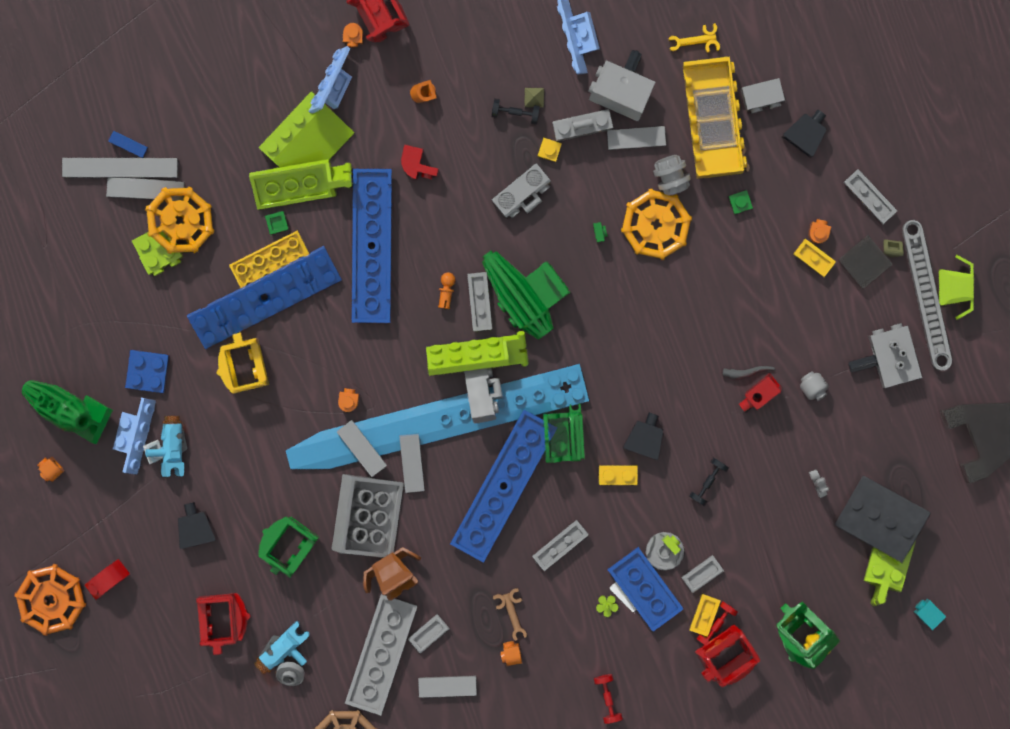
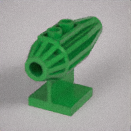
(525, 297)
(66, 410)

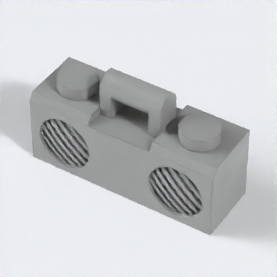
(582, 125)
(528, 184)
(480, 399)

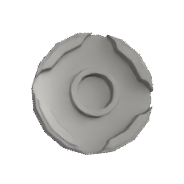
(659, 553)

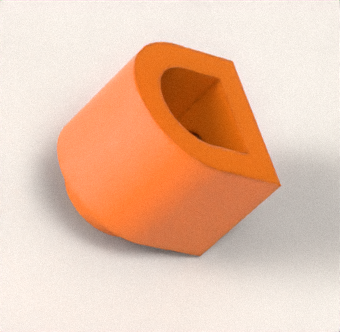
(353, 35)
(423, 92)
(819, 231)
(348, 400)
(50, 469)
(511, 653)

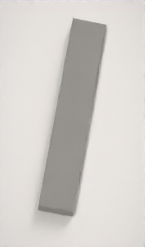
(120, 167)

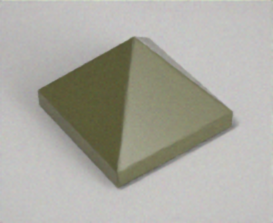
(534, 96)
(893, 248)

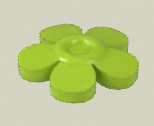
(607, 605)

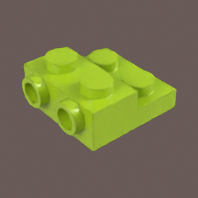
(153, 255)

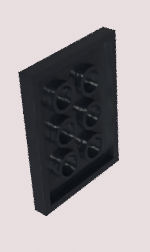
(882, 519)

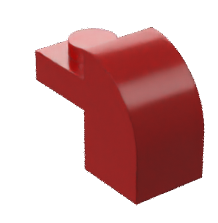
(411, 163)
(107, 579)

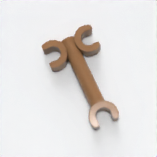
(508, 599)

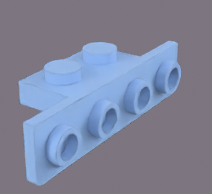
(579, 33)
(334, 84)
(133, 434)

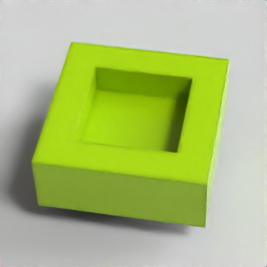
(672, 543)

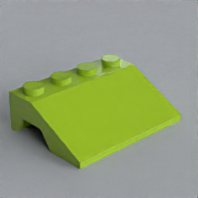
(306, 136)

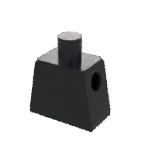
(806, 133)
(645, 437)
(195, 527)

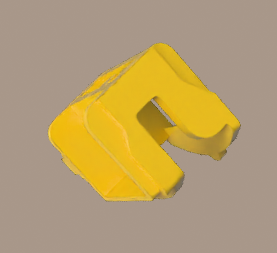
(226, 367)

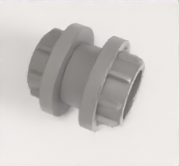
(672, 175)

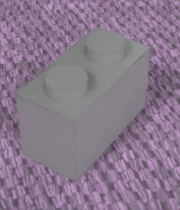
(762, 95)

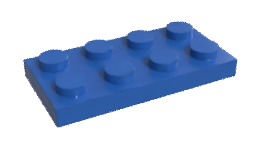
(645, 589)

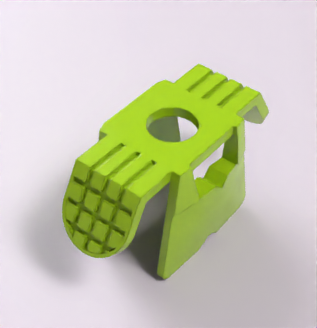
(957, 287)

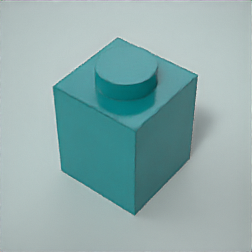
(929, 613)

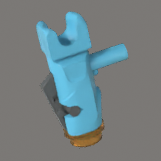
(173, 446)
(281, 647)

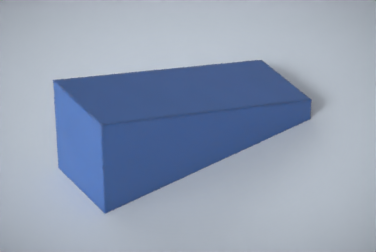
(128, 144)

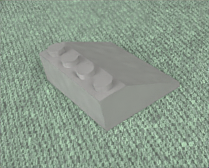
(367, 516)

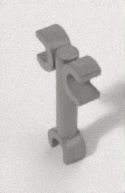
(819, 483)

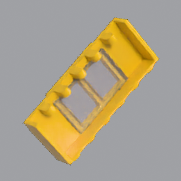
(714, 117)

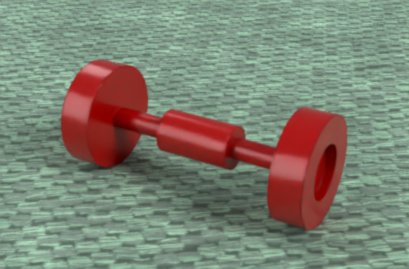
(718, 623)
(608, 699)

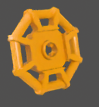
(190, 218)
(647, 230)

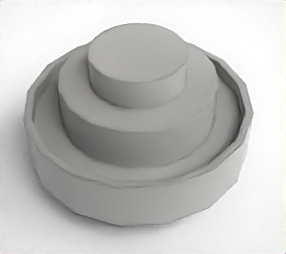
(290, 674)

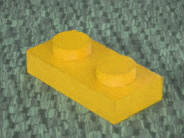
(814, 257)
(618, 475)
(704, 615)

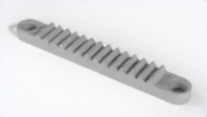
(926, 295)

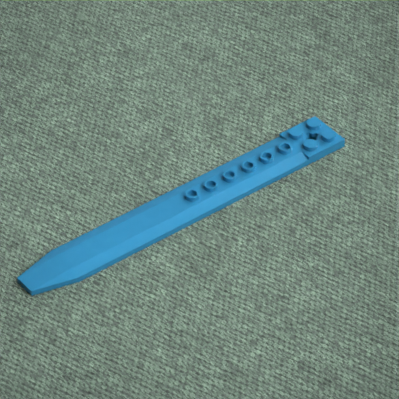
(442, 419)

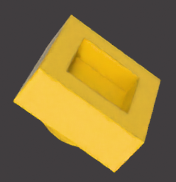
(549, 149)

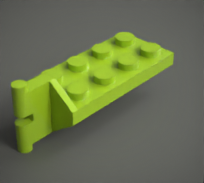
(299, 183)
(477, 354)
(885, 574)

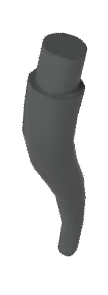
(740, 374)

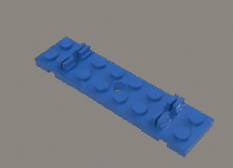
(371, 267)
(245, 307)
(493, 504)

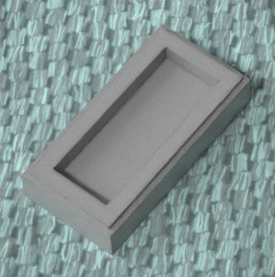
(702, 574)
(428, 633)

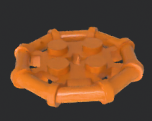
(60, 595)

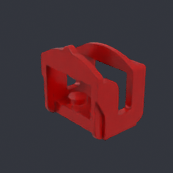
(378, 18)
(238, 620)
(737, 667)

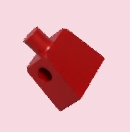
(767, 387)

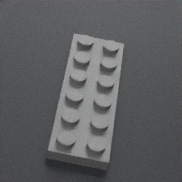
(381, 654)

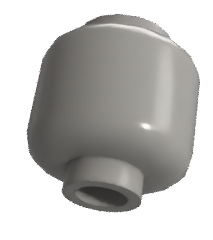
(814, 386)

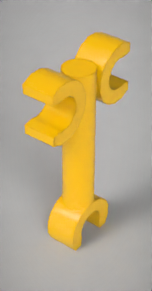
(709, 38)

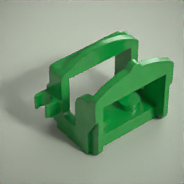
(560, 441)
(272, 536)
(791, 621)

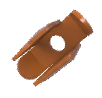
(391, 574)

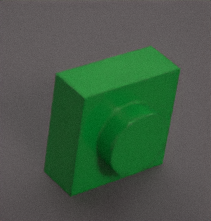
(740, 202)
(276, 222)
(600, 232)

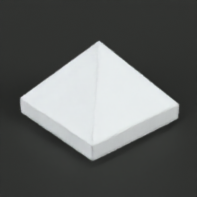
(153, 445)

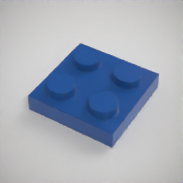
(147, 371)

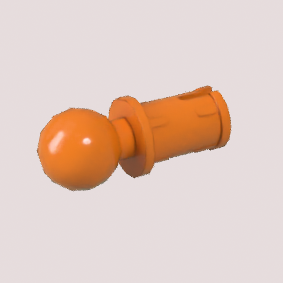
(447, 281)

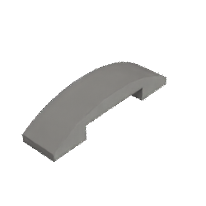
(140, 188)

